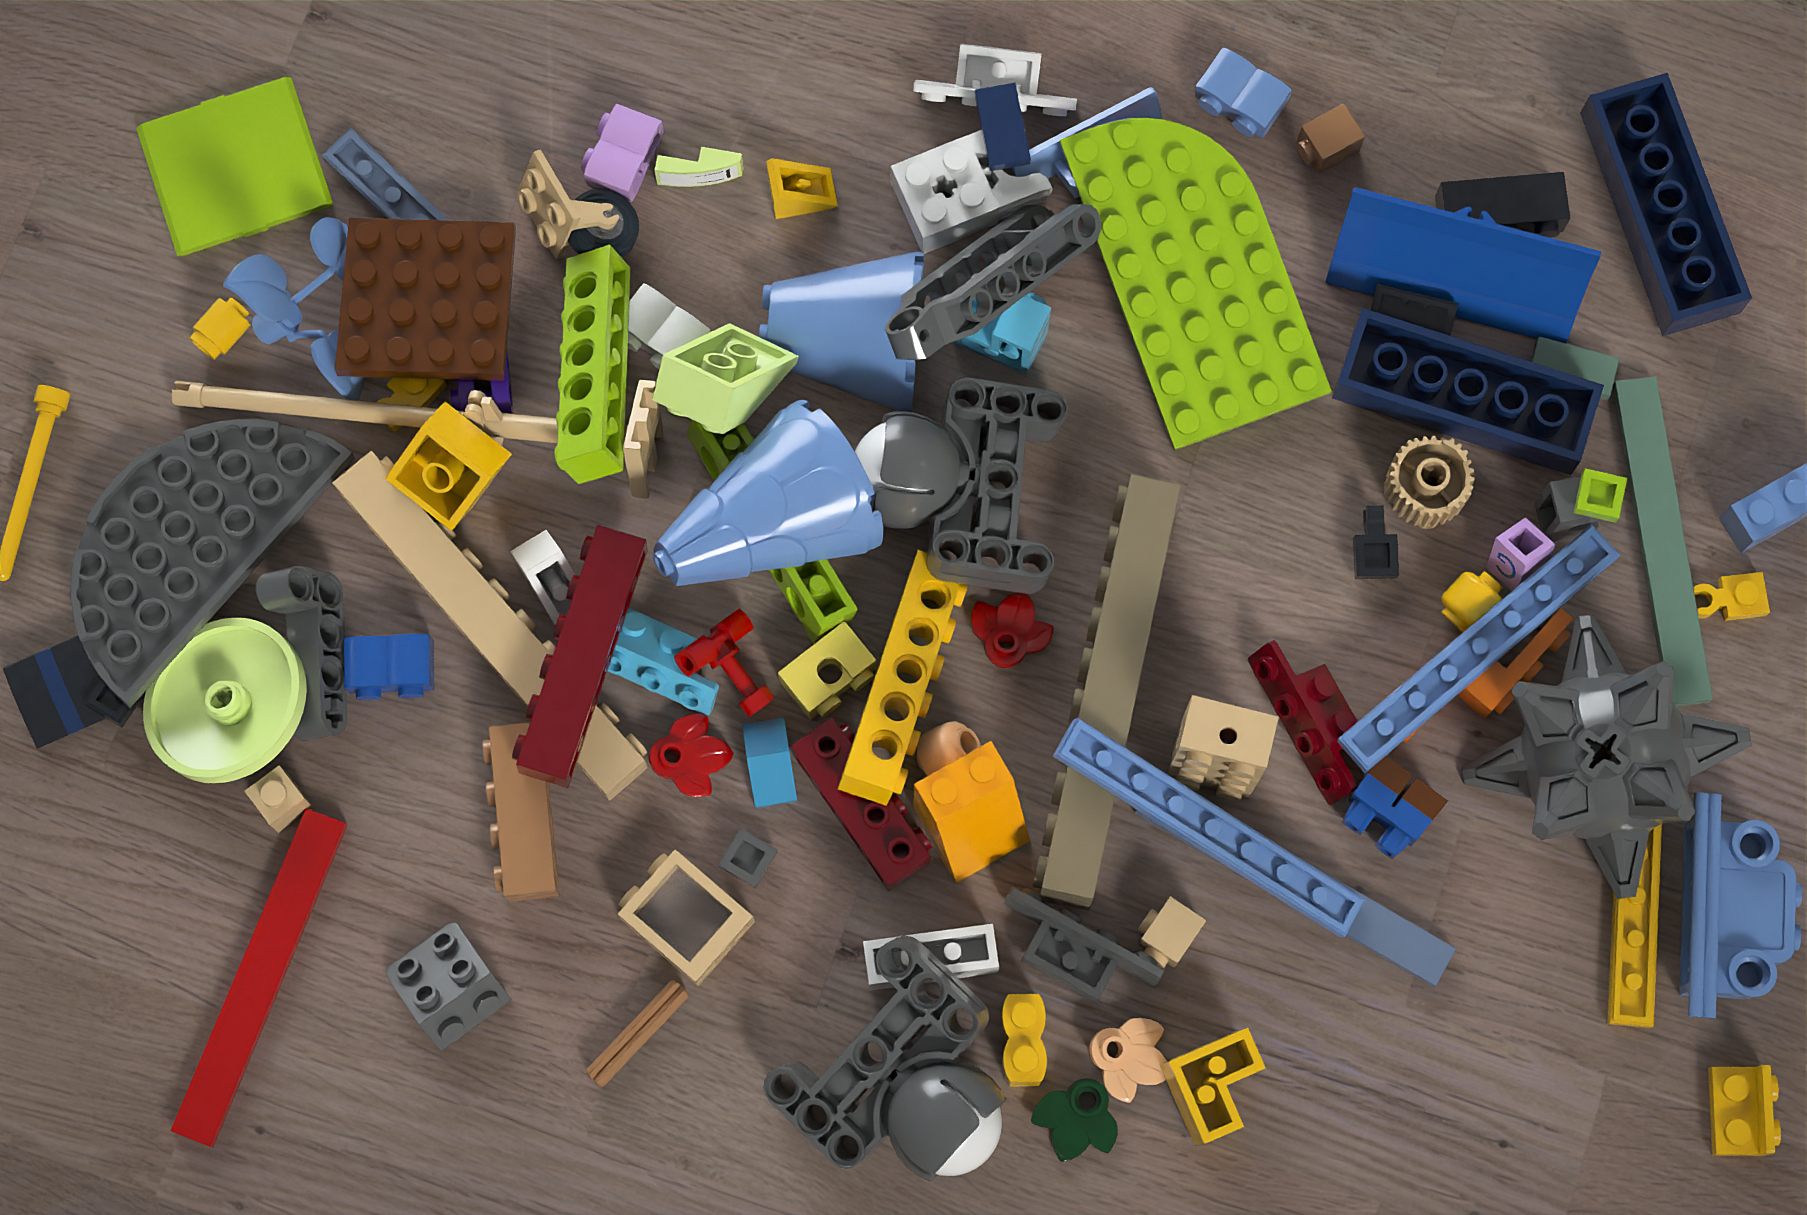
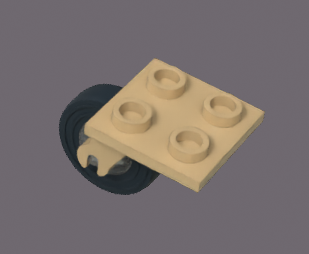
(583, 224)

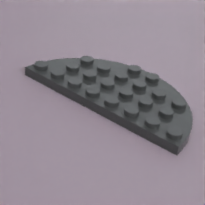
(185, 535)

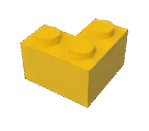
(1201, 1082)

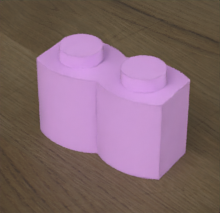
(623, 151)

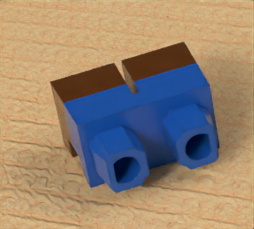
(1404, 821)

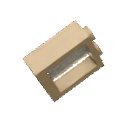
(685, 916)

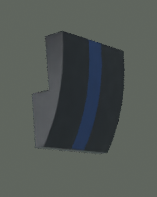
(53, 690)

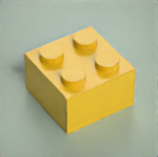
(448, 466)

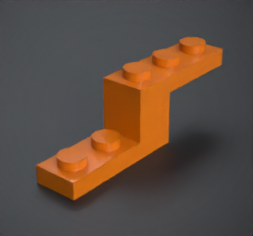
(1494, 686)

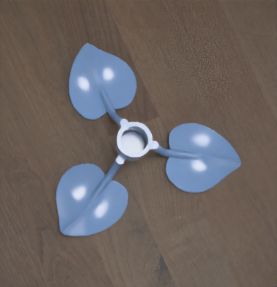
(263, 288)

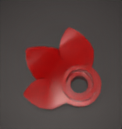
(1013, 624)
(696, 755)

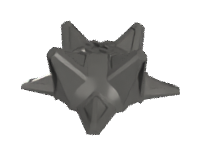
(1620, 797)

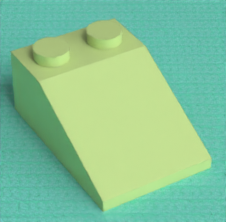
(721, 377)

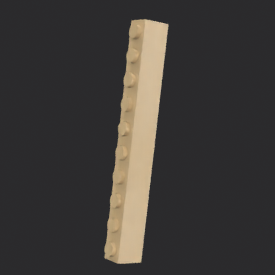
(480, 611)

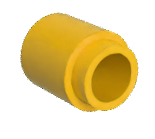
(220, 327)

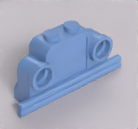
(1733, 908)

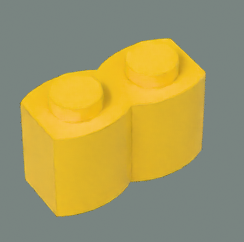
(1022, 1026)

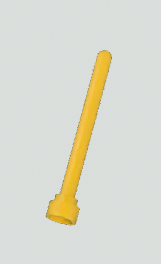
(50, 404)

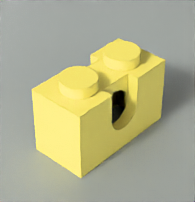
(837, 649)

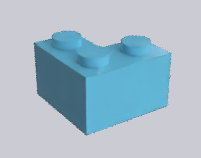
(1013, 335)

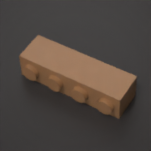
(523, 822)

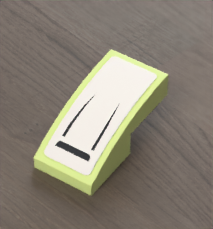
(712, 168)

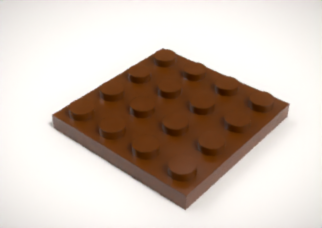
(426, 299)

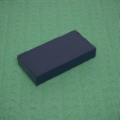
(1002, 126)

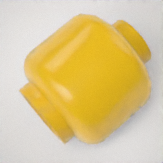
(1470, 599)

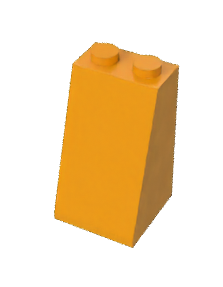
(971, 812)

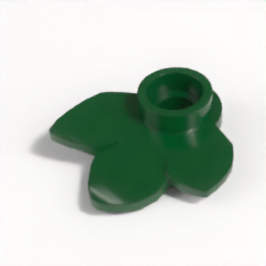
(1073, 1125)

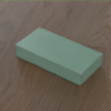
(1577, 362)

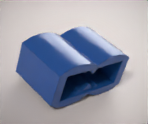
(389, 665)

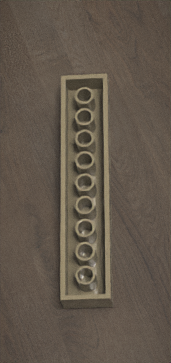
(1111, 684)

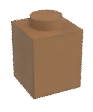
(1329, 139)

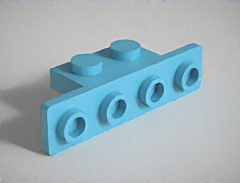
(647, 658)

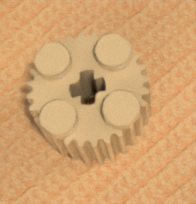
(1426, 503)

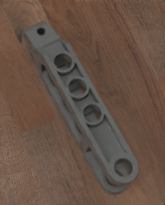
(1009, 252)

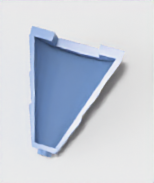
(775, 505)

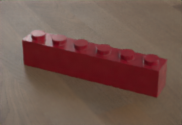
(581, 657)

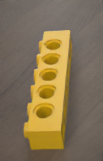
(865, 772)

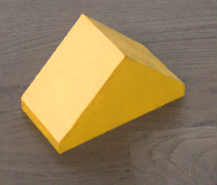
(800, 188)

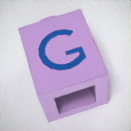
(1519, 553)

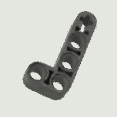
(317, 633)

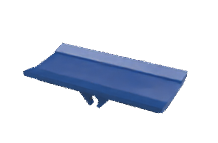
(1488, 268)

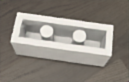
(962, 950)

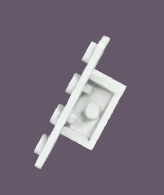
(991, 67)

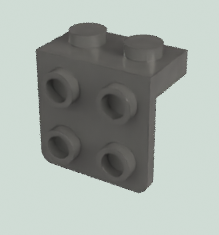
(447, 986)

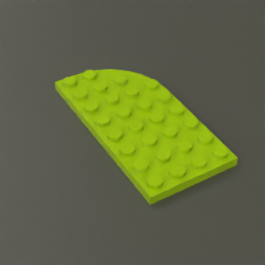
(1195, 276)

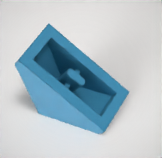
(769, 762)

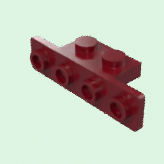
(1312, 715)

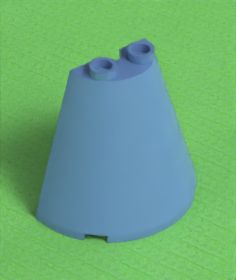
(839, 326)

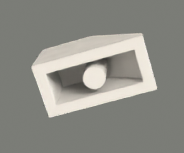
(546, 572)

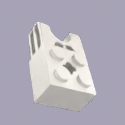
(977, 195)

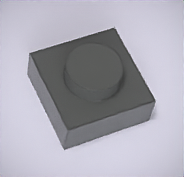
(748, 858)

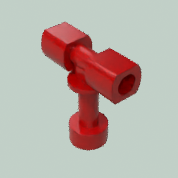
(720, 650)

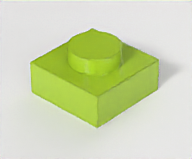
(1600, 495)

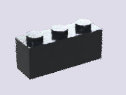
(1520, 202)

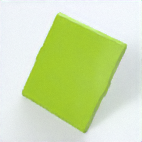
(234, 166)

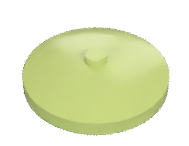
(226, 701)

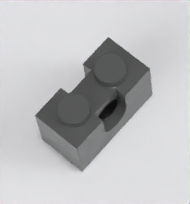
(1556, 510)

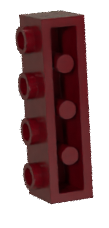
(876, 829)

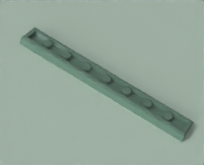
(1662, 538)

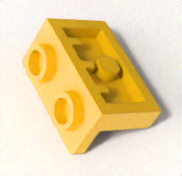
(1743, 1111)

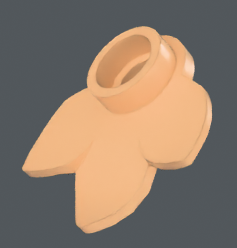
(1136, 1057)

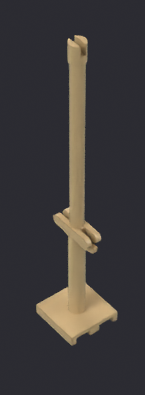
(639, 434)

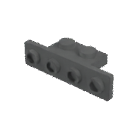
(1073, 952)

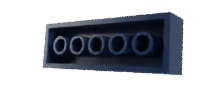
(1665, 204)
(1468, 391)

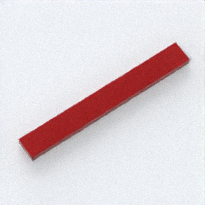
(259, 978)

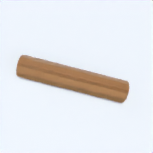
(637, 1033)

